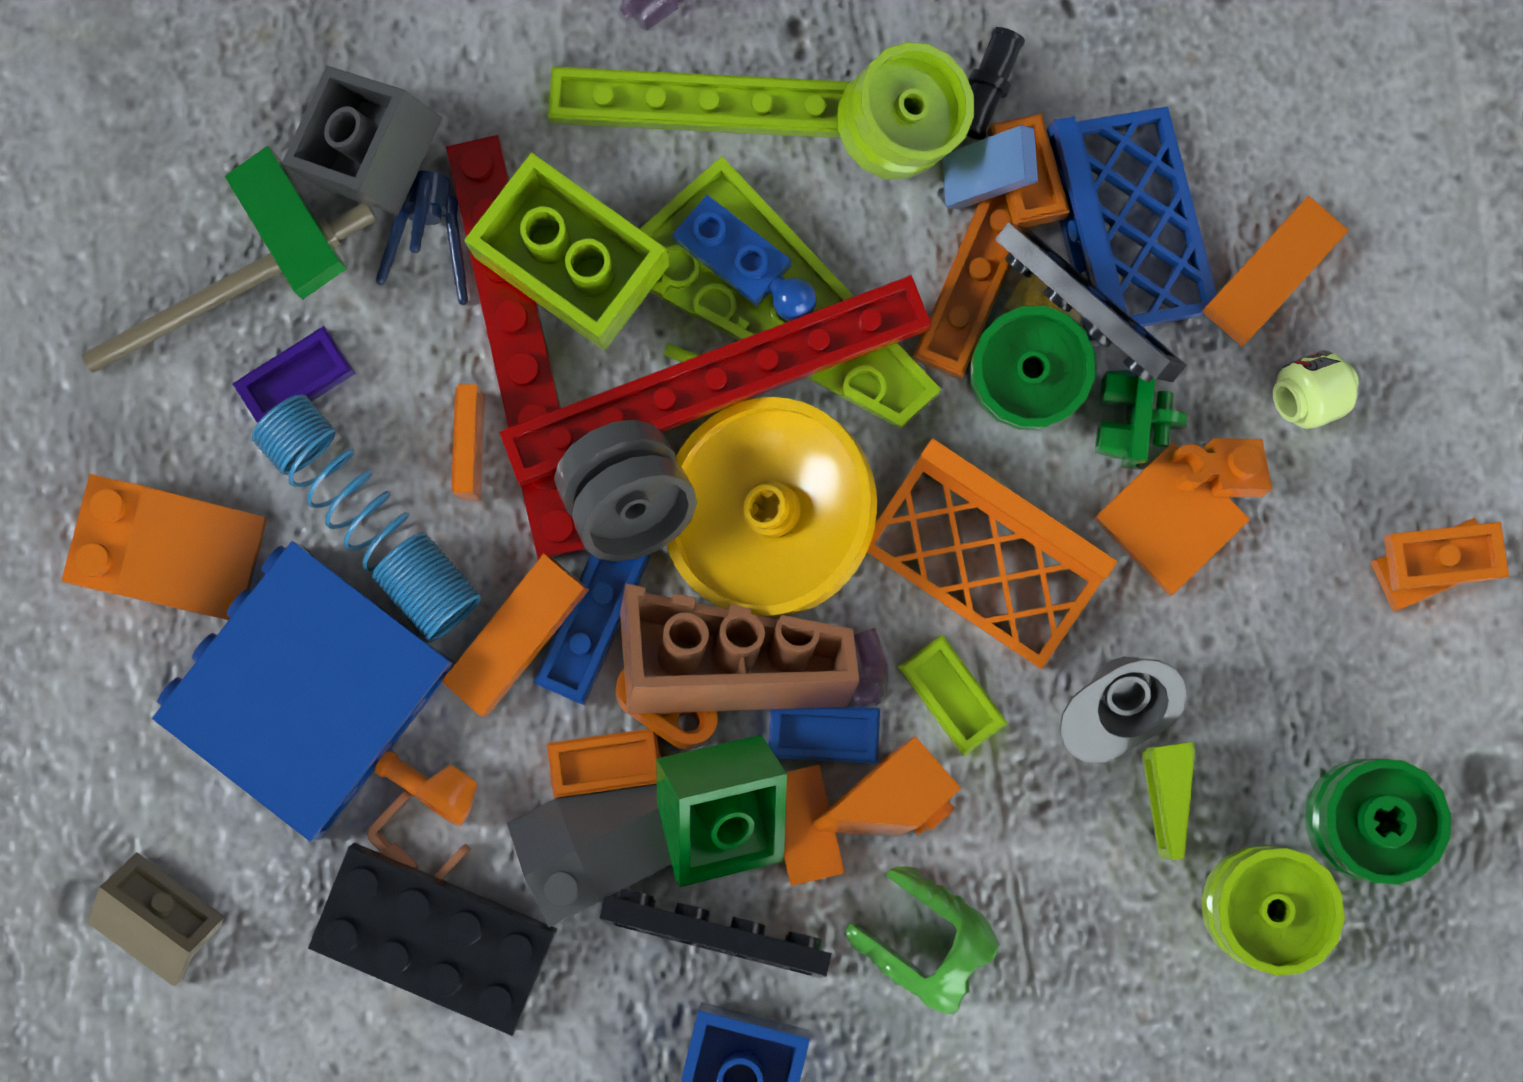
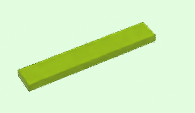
(695, 102)

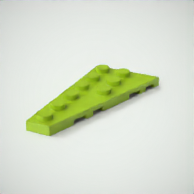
(880, 382)

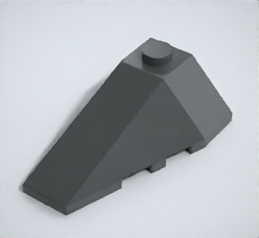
(589, 847)

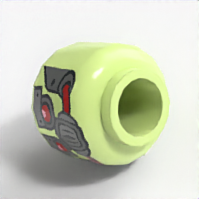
(1316, 389)

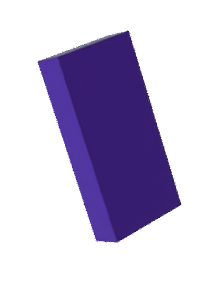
(303, 369)

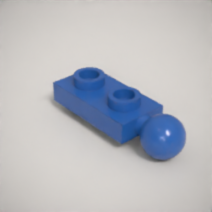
(743, 259)

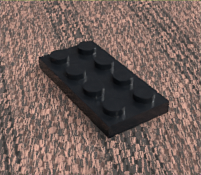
(691, 927)
(432, 938)

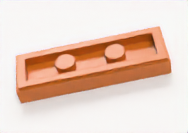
(1275, 271)
(515, 635)

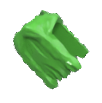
(972, 947)

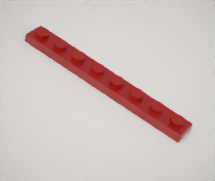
(514, 340)
(726, 374)

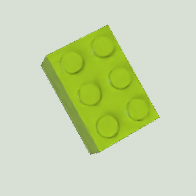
(567, 251)

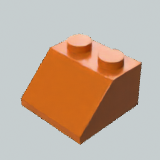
(896, 796)

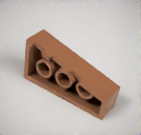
(728, 659)

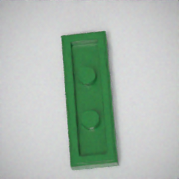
(285, 222)

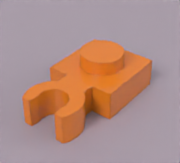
(1229, 464)

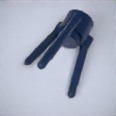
(424, 206)

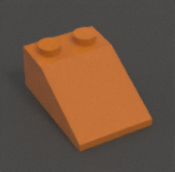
(162, 547)

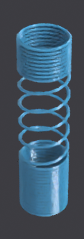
(415, 571)

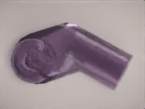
(875, 669)

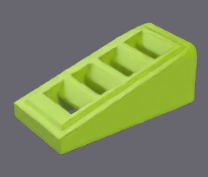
(1169, 786)

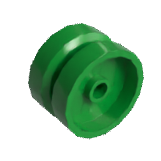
(1065, 368)
(1410, 828)

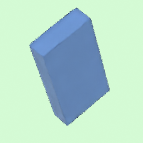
(990, 167)

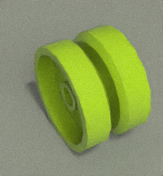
(905, 111)
(1306, 915)

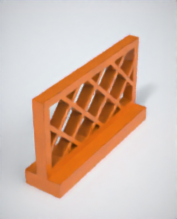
(1015, 514)

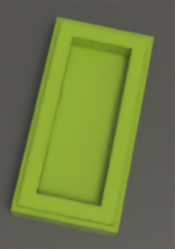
(952, 695)

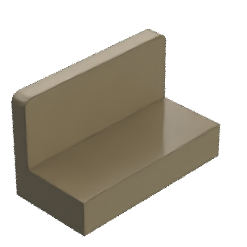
(153, 918)

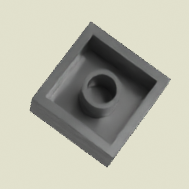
(362, 139)

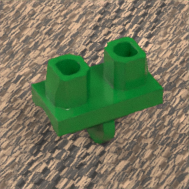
(1132, 439)

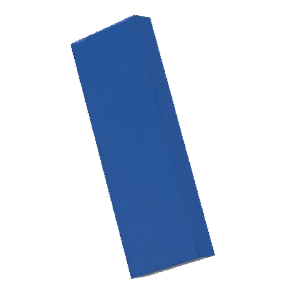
(589, 630)

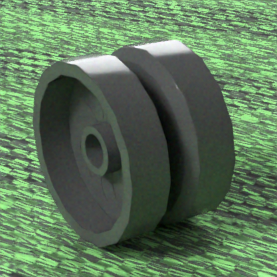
(625, 490)

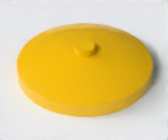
(777, 507)

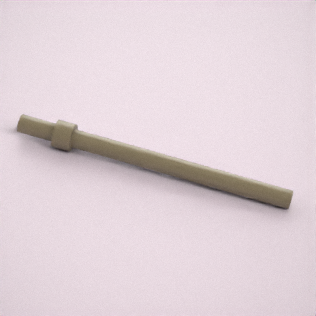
(215, 294)

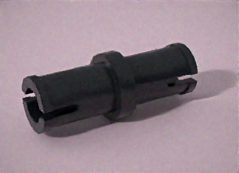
(990, 79)

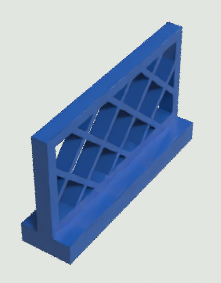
(1085, 227)

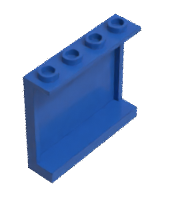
(302, 691)

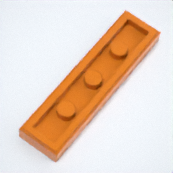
(967, 292)

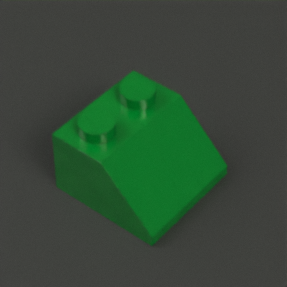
(722, 809)

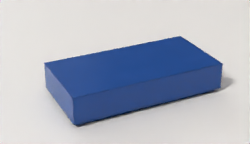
(825, 734)

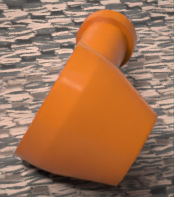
(445, 793)

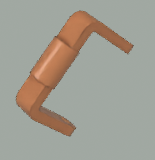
(394, 851)

